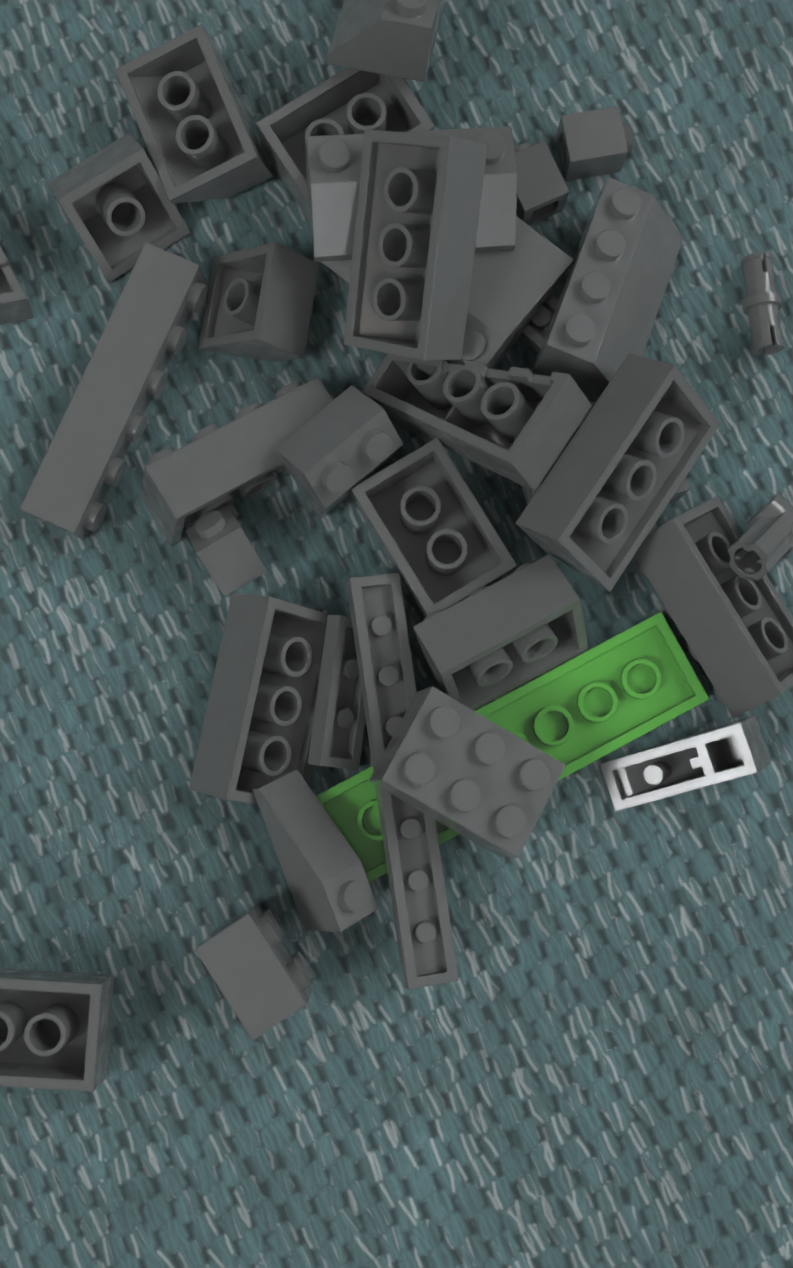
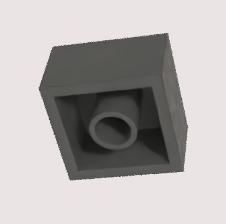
(257, 970)

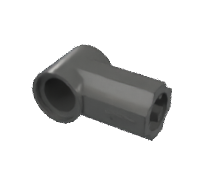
(764, 541)

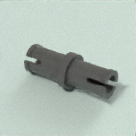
(762, 304)

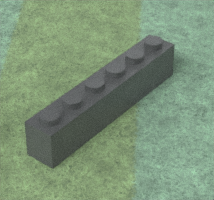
(116, 392)

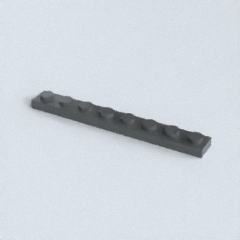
(407, 833)

